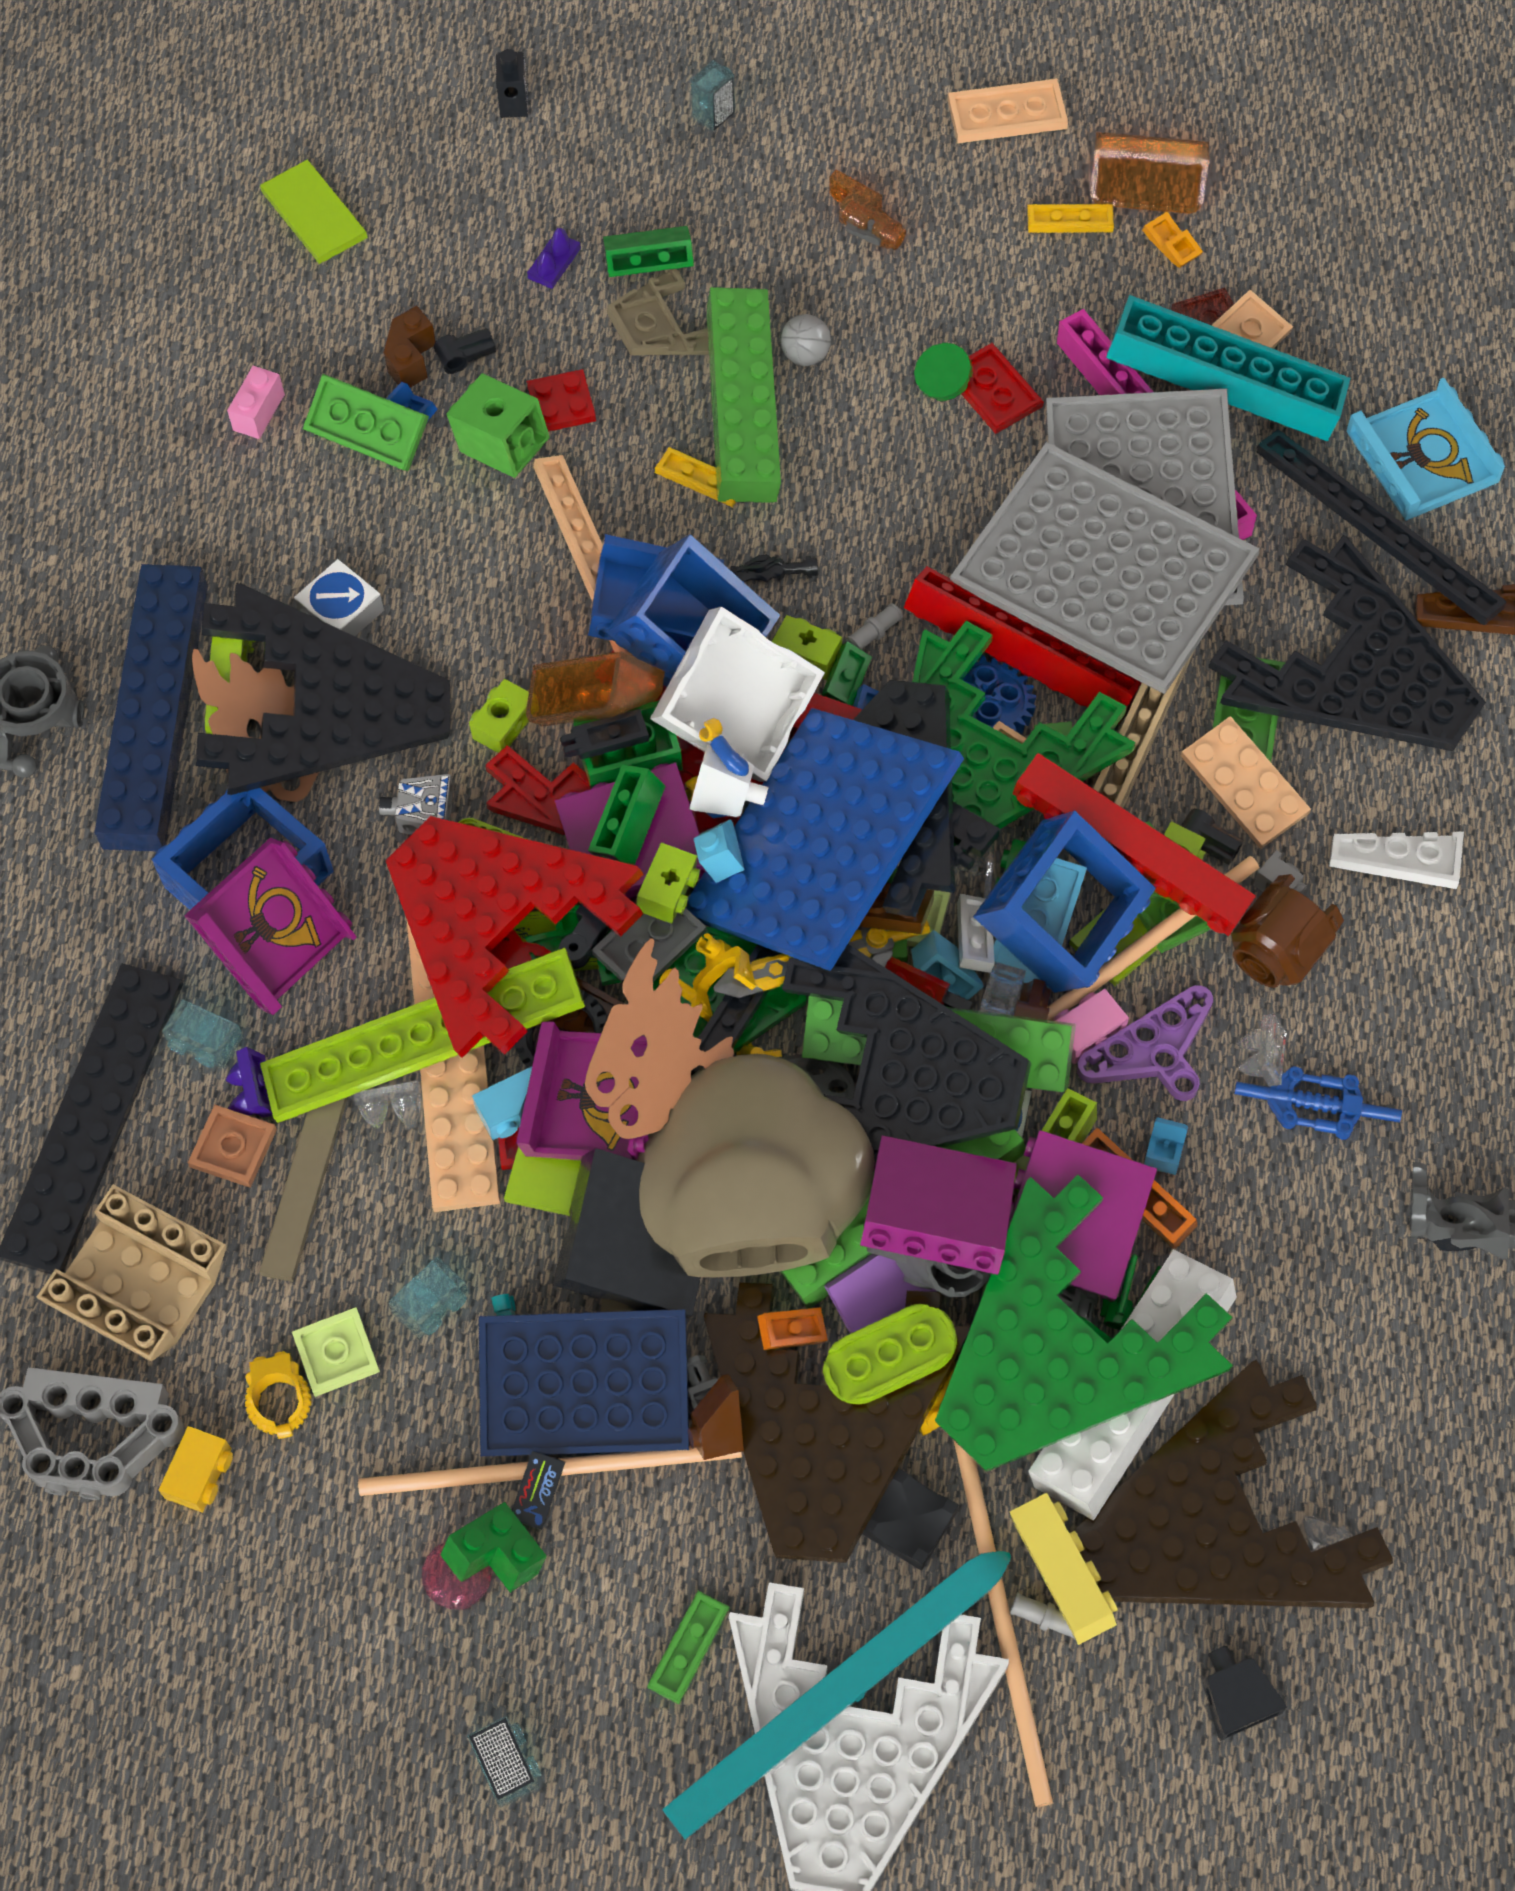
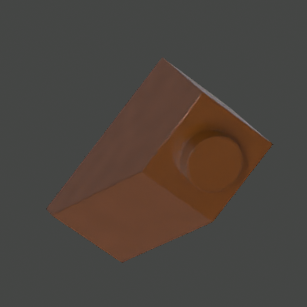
(717, 1421)

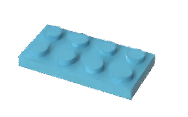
(1050, 906)

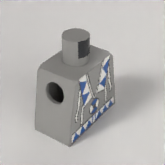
(419, 800)

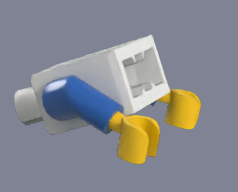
(723, 778)

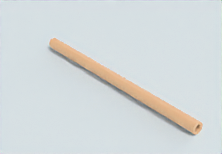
(1142, 945)

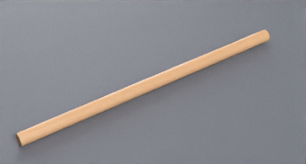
(516, 1471)
(1006, 1635)

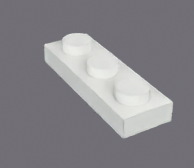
(975, 941)

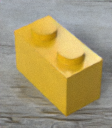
(196, 1469)

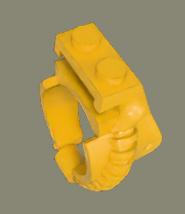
(267, 1372)

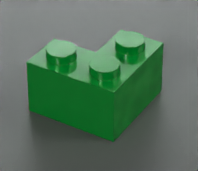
(498, 1542)

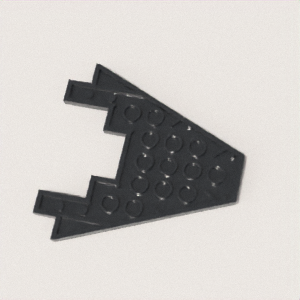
(1377, 680)
(347, 697)
(929, 862)
(922, 1066)

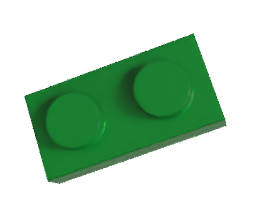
(847, 674)

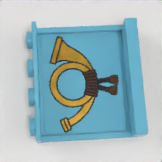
(1426, 451)

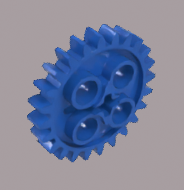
(1010, 702)

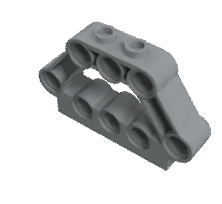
(129, 1456)

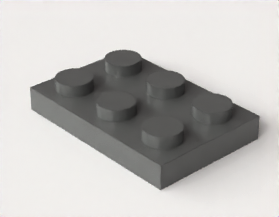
(669, 943)

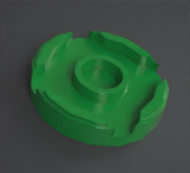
(943, 371)

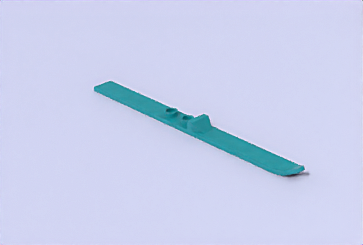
(835, 1692)

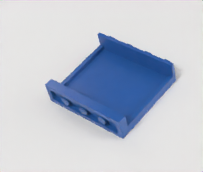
(618, 574)

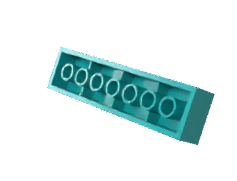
(1212, 358)

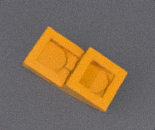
(1171, 241)

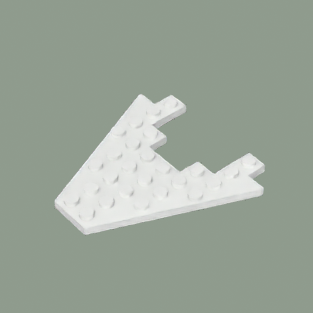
(867, 1773)

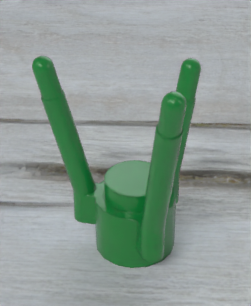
(1118, 1311)

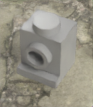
(1273, 868)

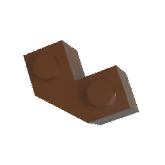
(407, 339)

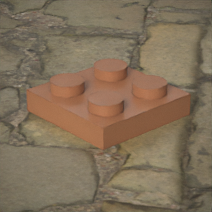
(232, 1146)

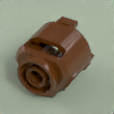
(1283, 935)

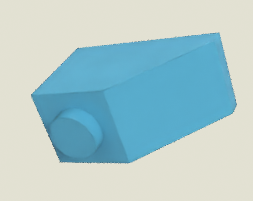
(719, 851)
(941, 959)
(503, 1104)

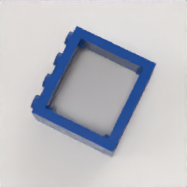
(703, 578)
(216, 825)
(1027, 940)

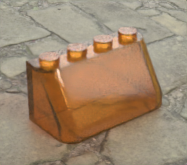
(1149, 172)
(591, 688)

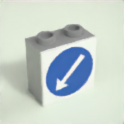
(341, 599)

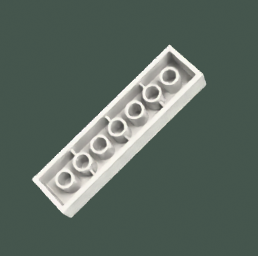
(1091, 1463)

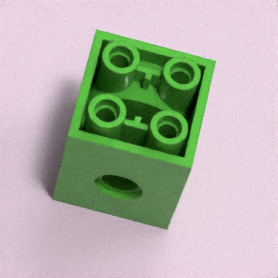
(498, 425)

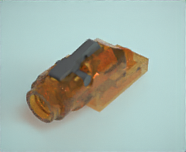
(863, 212)

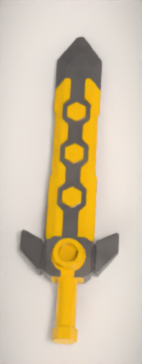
(771, 971)

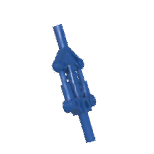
(1349, 1106)

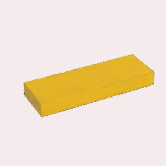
(1070, 218)
(690, 473)

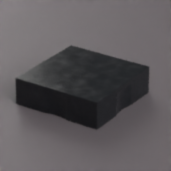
(608, 1244)

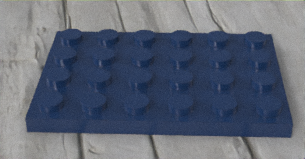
(583, 1383)

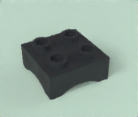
(910, 1519)

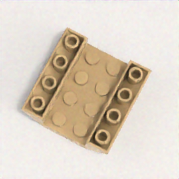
(137, 1275)

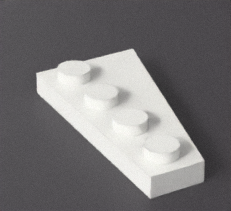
(1412, 858)

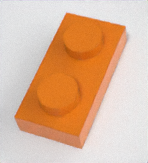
(792, 1328)

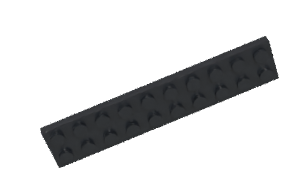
(90, 1120)

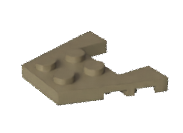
(648, 324)

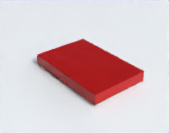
(999, 390)

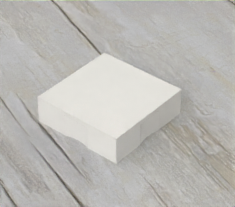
(744, 684)

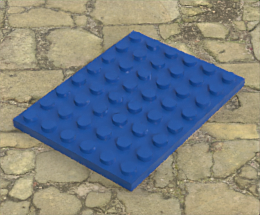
(826, 837)

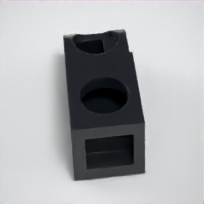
(584, 937)

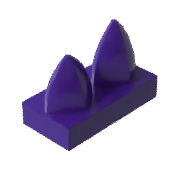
(554, 259)
(248, 1074)

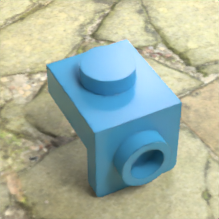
(1166, 1145)

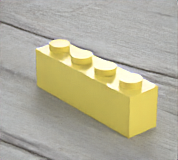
(1063, 1568)

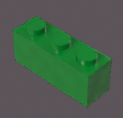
(648, 251)
(627, 815)

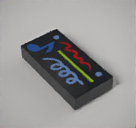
(537, 1489)

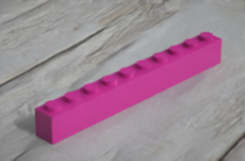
(1087, 349)

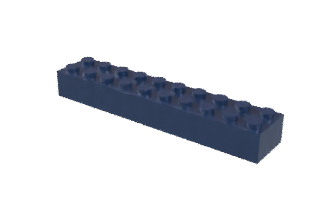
(151, 709)

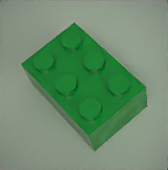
(660, 749)

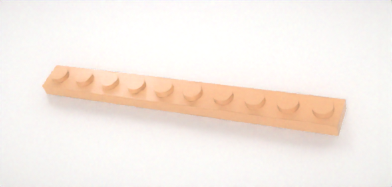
(573, 520)

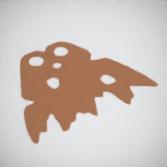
(244, 699)
(669, 1053)

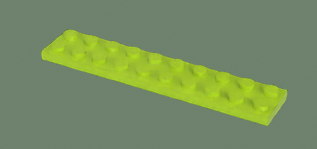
(409, 1040)

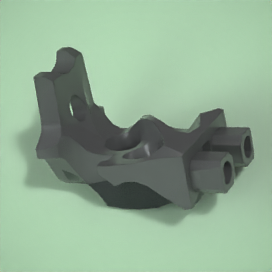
(1481, 1218)

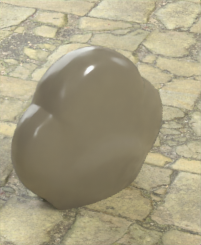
(753, 1170)

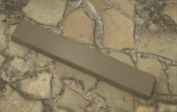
(302, 1191)

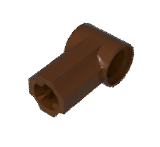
(1033, 1000)

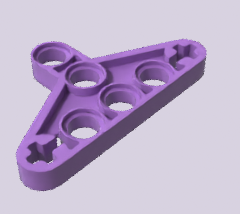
(1141, 1054)

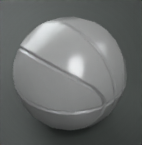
(805, 340)

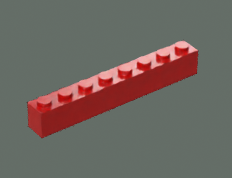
(1019, 643)
(1161, 861)

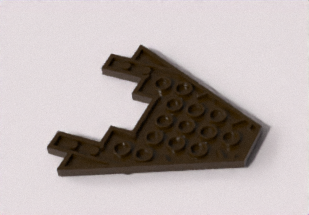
(808, 1453)
(1190, 1534)

